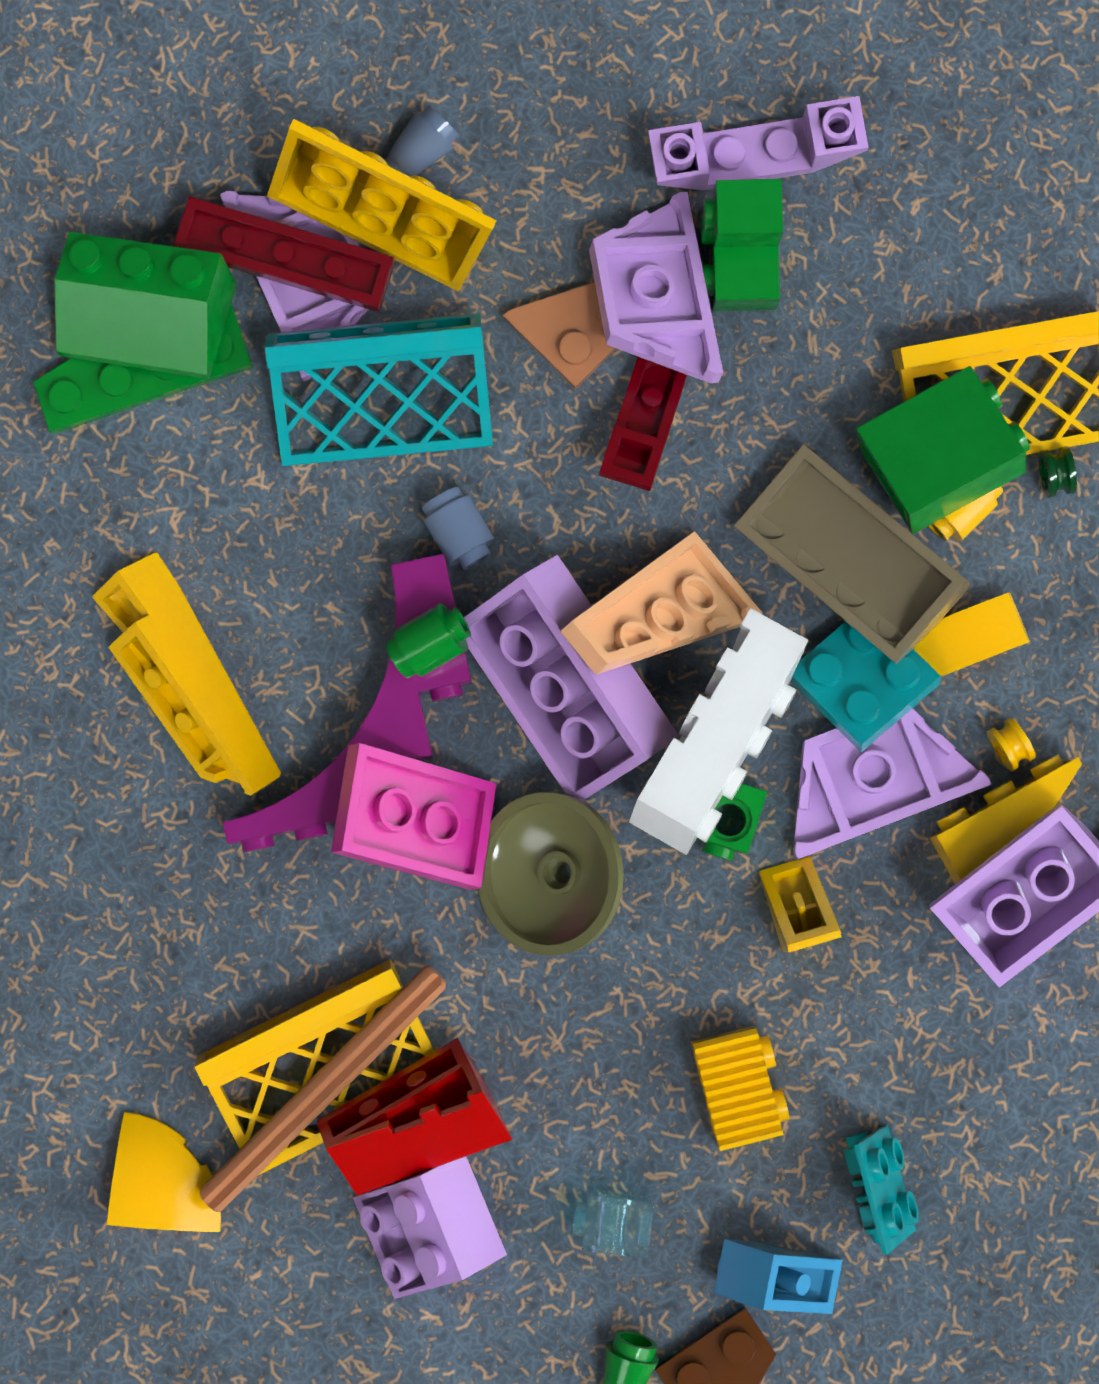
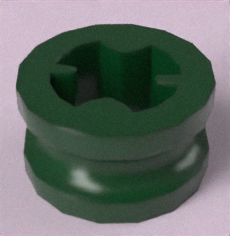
(1057, 471)

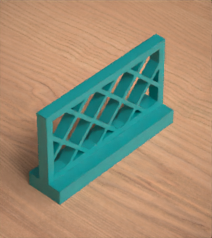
(373, 345)

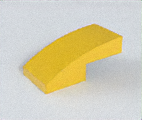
(973, 635)

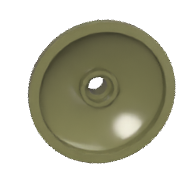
(525, 879)

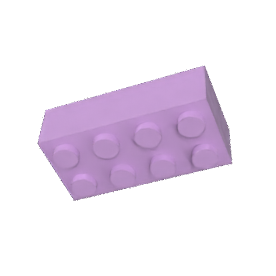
(578, 721)

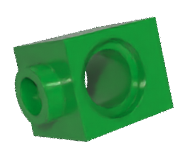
(750, 804)

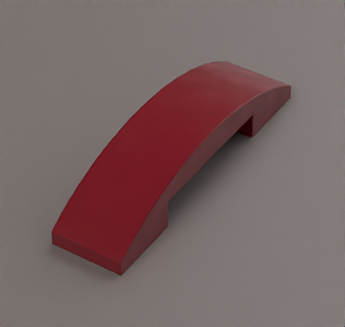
(643, 424)

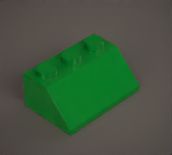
(141, 304)

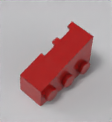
(414, 1121)

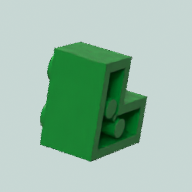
(744, 233)

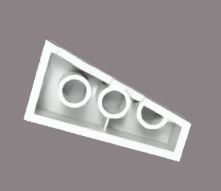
(720, 734)

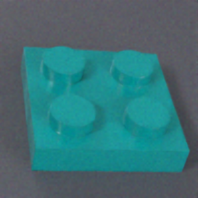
(861, 686)

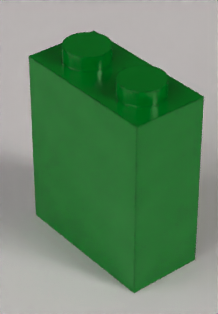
(943, 448)

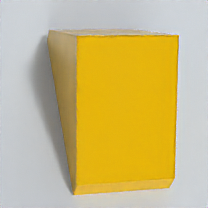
(799, 905)

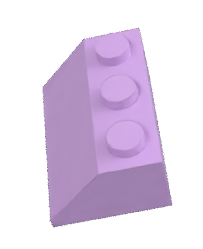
(1025, 895)

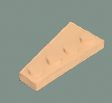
(661, 608)

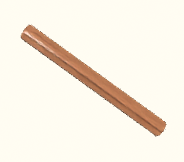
(322, 1088)

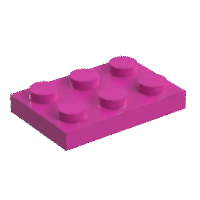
(413, 817)

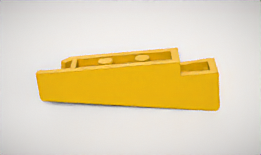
(182, 676)

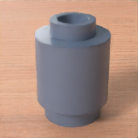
(458, 528)

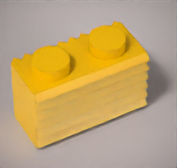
(739, 1088)

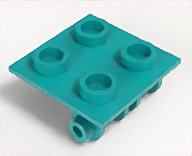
(891, 1208)

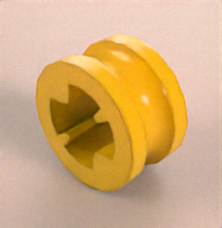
(1011, 744)

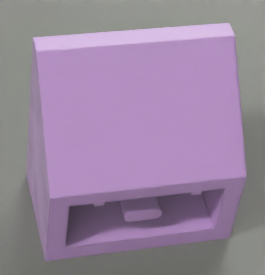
(430, 1228)

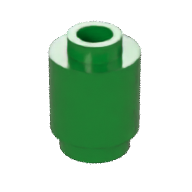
(428, 641)

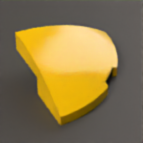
(158, 1180)

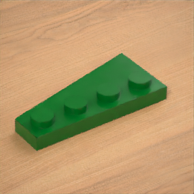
(92, 390)

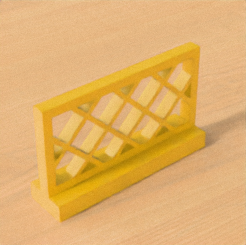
(1012, 344)
(287, 1034)

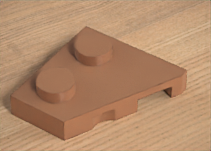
(565, 332)

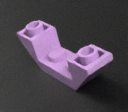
(771, 150)

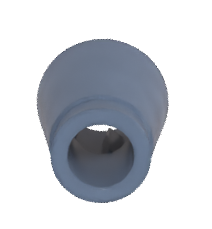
(422, 142)

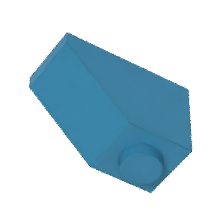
(777, 1277)

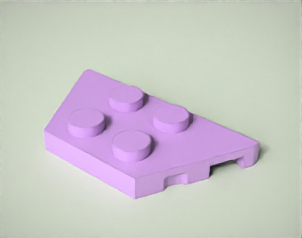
(657, 292)
(292, 306)
(893, 778)

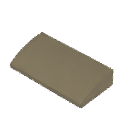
(852, 554)

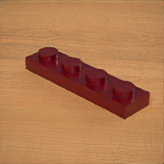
(287, 254)

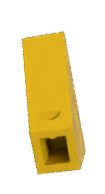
(973, 838)

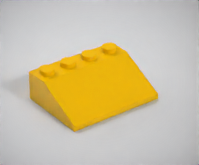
(379, 205)

